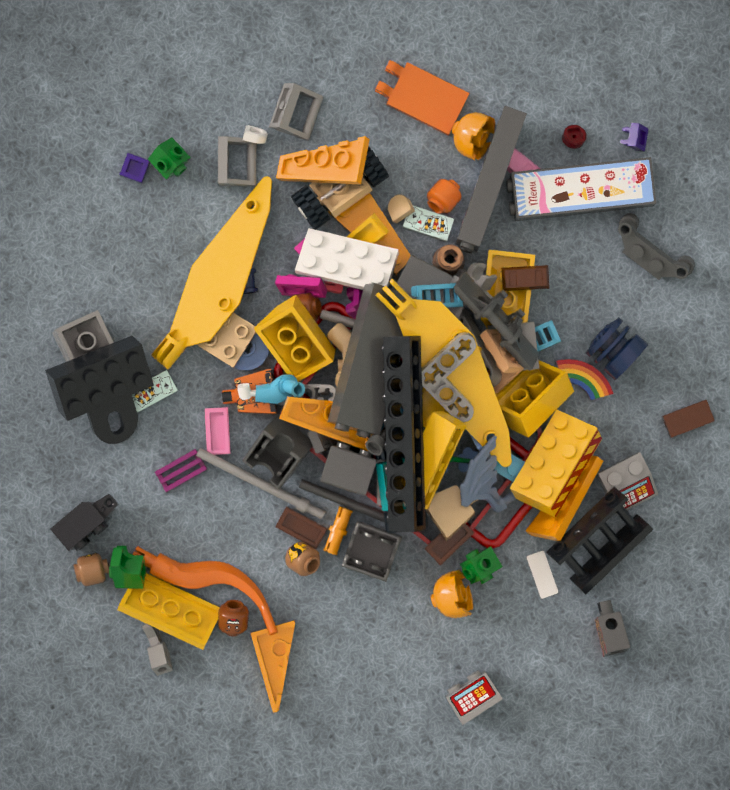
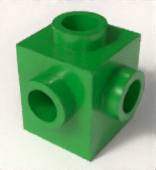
(169, 158)
(480, 565)

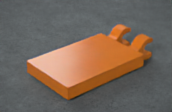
(423, 96)

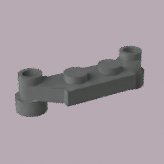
(650, 256)

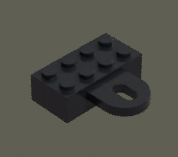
(103, 384)

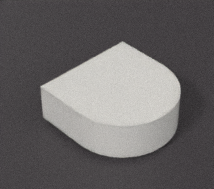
(255, 135)

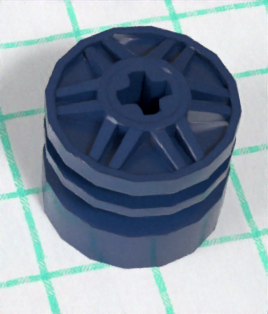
(616, 348)

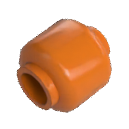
(444, 196)

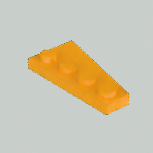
(330, 164)
(361, 211)
(313, 415)
(554, 528)

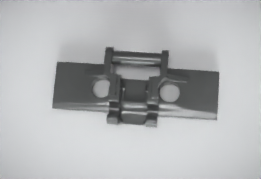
(508, 326)

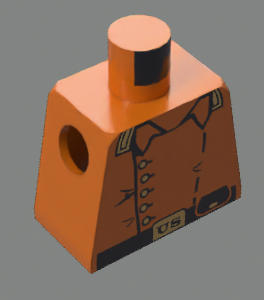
(249, 405)

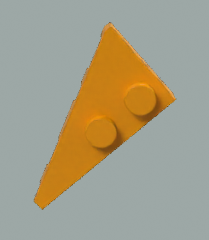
(273, 658)

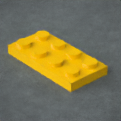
(171, 611)

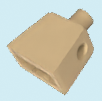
(448, 512)

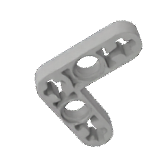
(442, 382)

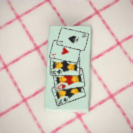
(429, 223)
(162, 388)

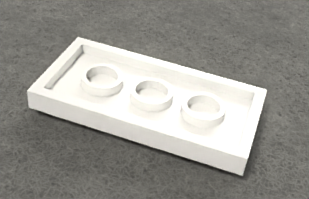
(345, 260)

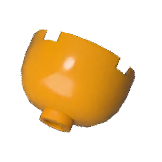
(472, 134)
(451, 595)

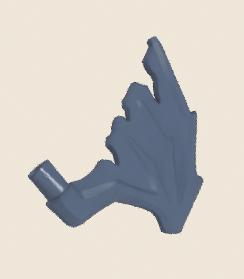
(481, 477)

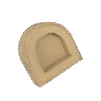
(400, 208)

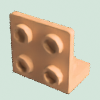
(504, 360)

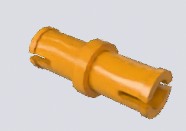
(338, 530)

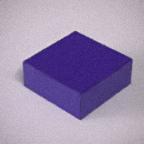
(134, 168)

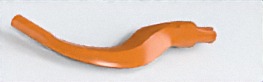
(204, 574)

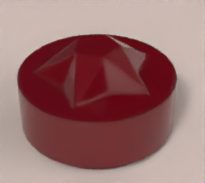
(574, 136)

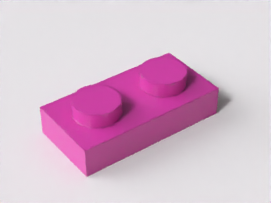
(291, 285)

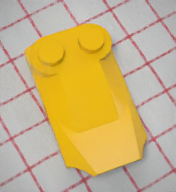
(516, 299)

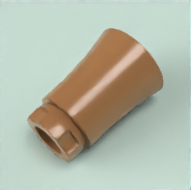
(440, 255)

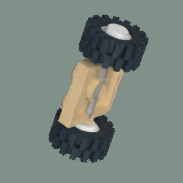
(337, 196)

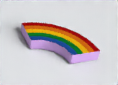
(586, 377)

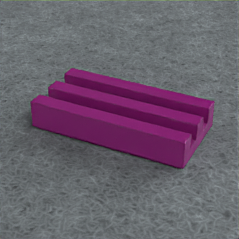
(163, 480)

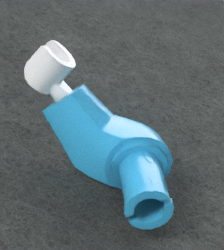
(273, 392)

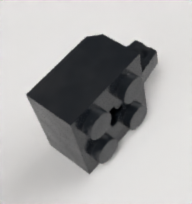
(84, 521)

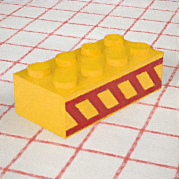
(556, 463)

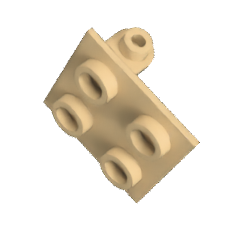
(230, 340)

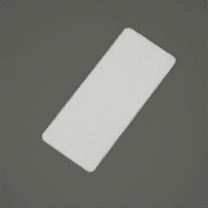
(542, 574)

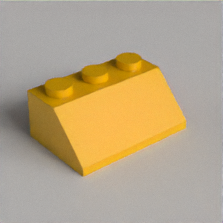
(295, 339)
(533, 397)

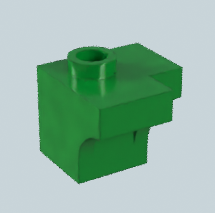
(127, 569)

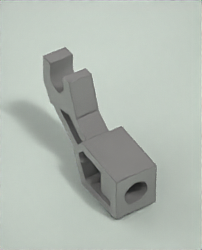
(158, 651)

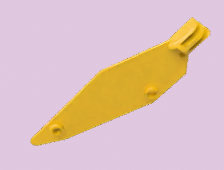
(218, 277)
(437, 328)

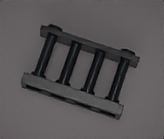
(612, 552)

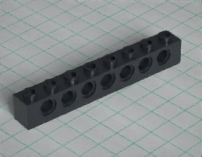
(412, 424)

